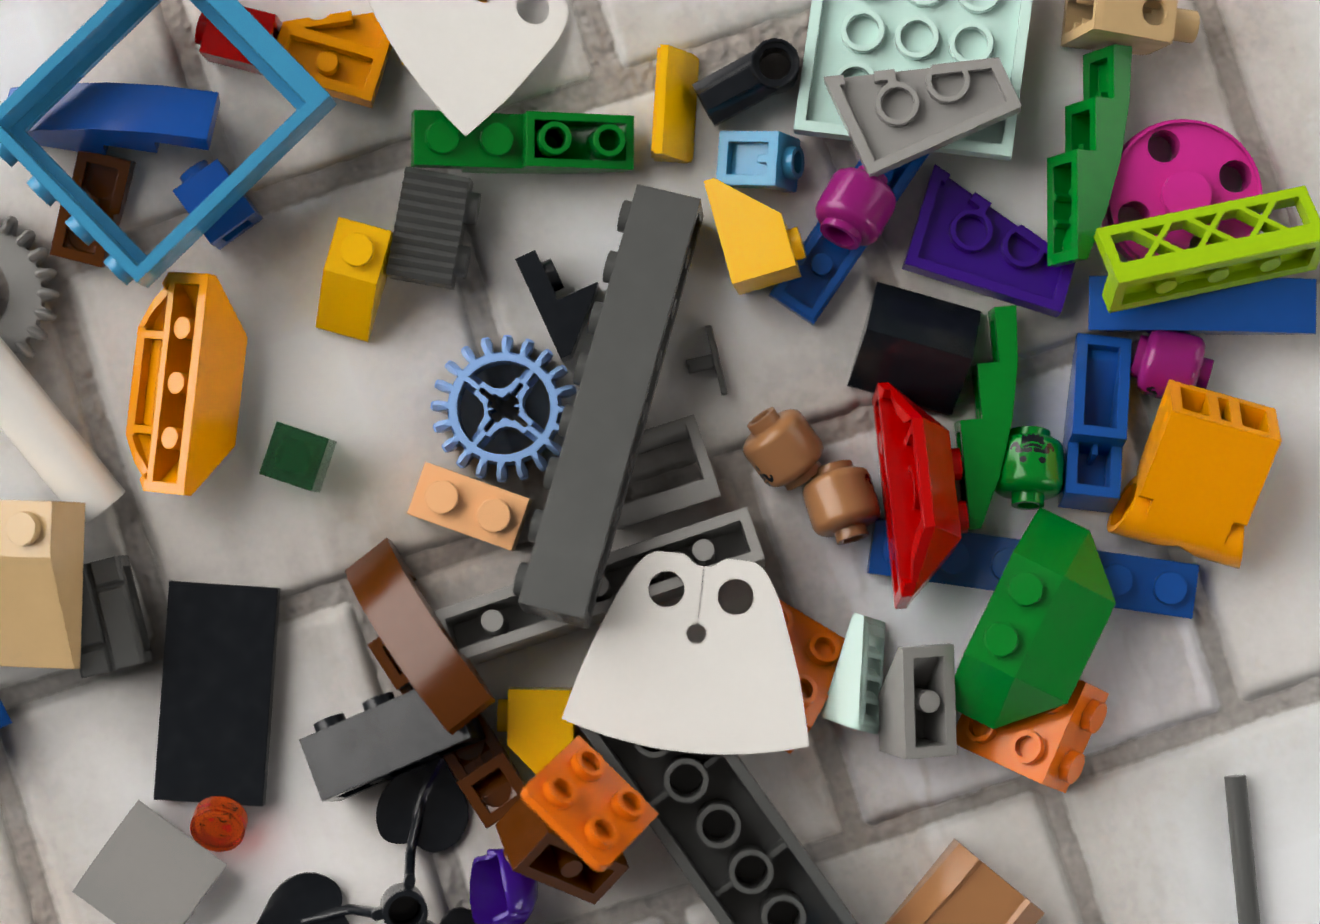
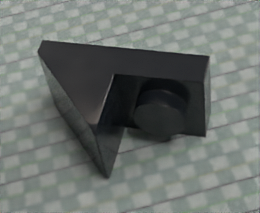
(564, 316)

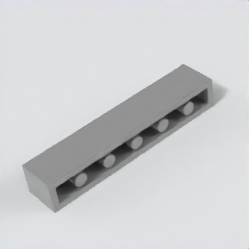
(498, 626)

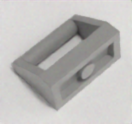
(681, 496)

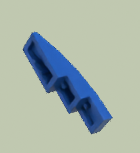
(128, 117)
(1255, 308)

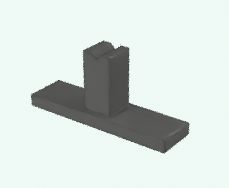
(709, 361)

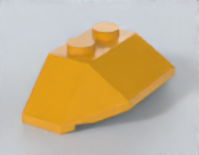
(185, 384)

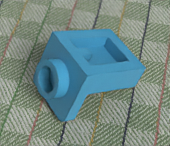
(759, 160)

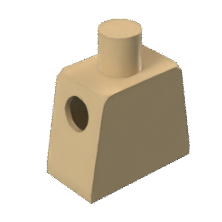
(1134, 23)

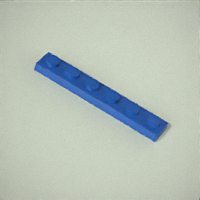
(1135, 581)

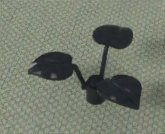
(414, 809)

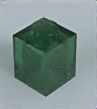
(298, 457)

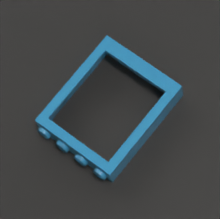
(80, 56)

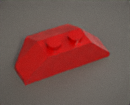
(917, 491)

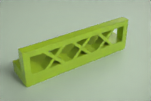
(1213, 266)

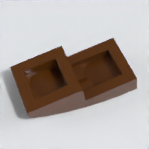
(108, 184)

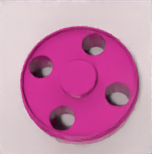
(1183, 182)

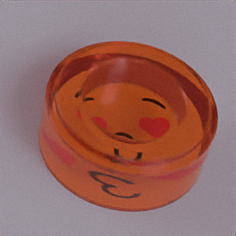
(219, 823)

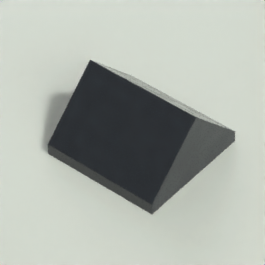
(916, 346)

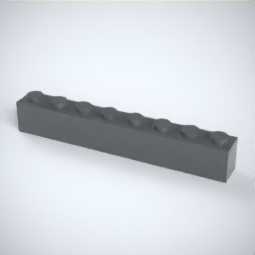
(610, 408)

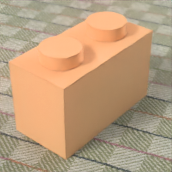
(469, 506)

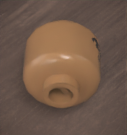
(783, 448)
(841, 501)

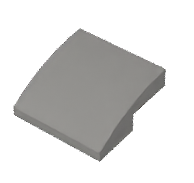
(149, 872)

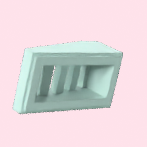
(858, 676)

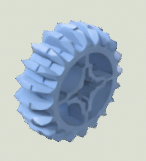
(468, 380)

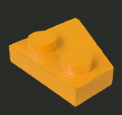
(340, 53)

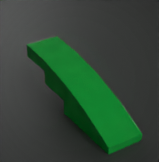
(1085, 174)
(986, 437)

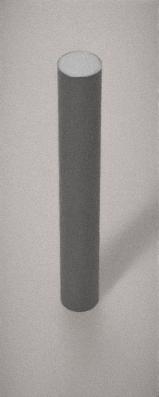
(1242, 849)

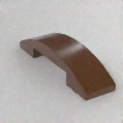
(417, 637)
(481, 769)

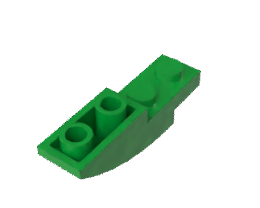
(525, 143)

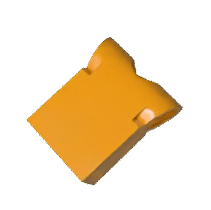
(1199, 474)

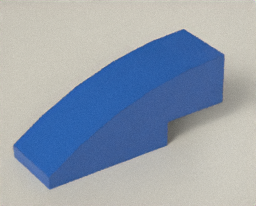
(1096, 423)

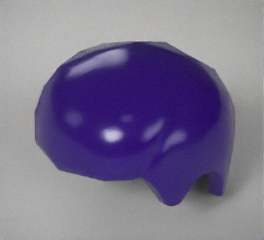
(498, 892)

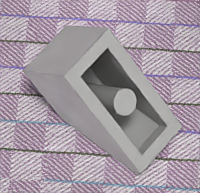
(919, 703)

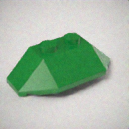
(1036, 626)

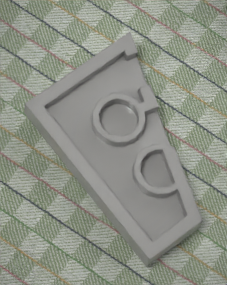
(920, 110)

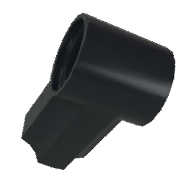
(743, 84)

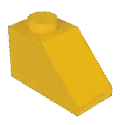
(753, 239)
(353, 279)
(535, 723)

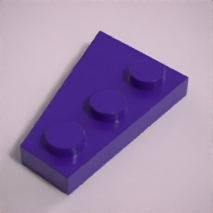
(982, 251)

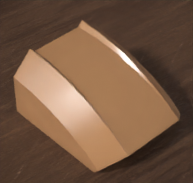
(964, 892)

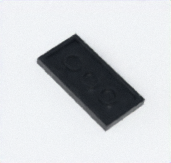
(217, 692)

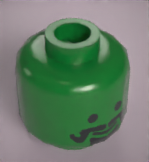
(1031, 468)

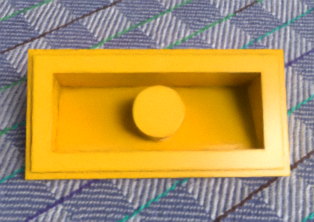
(674, 105)

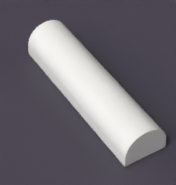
(51, 441)

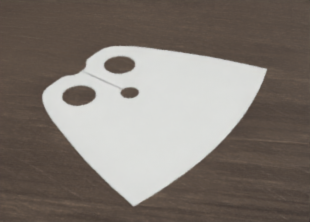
(468, 51)
(707, 697)

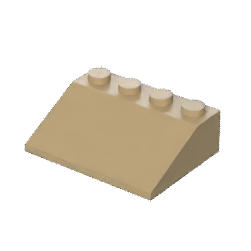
(41, 583)

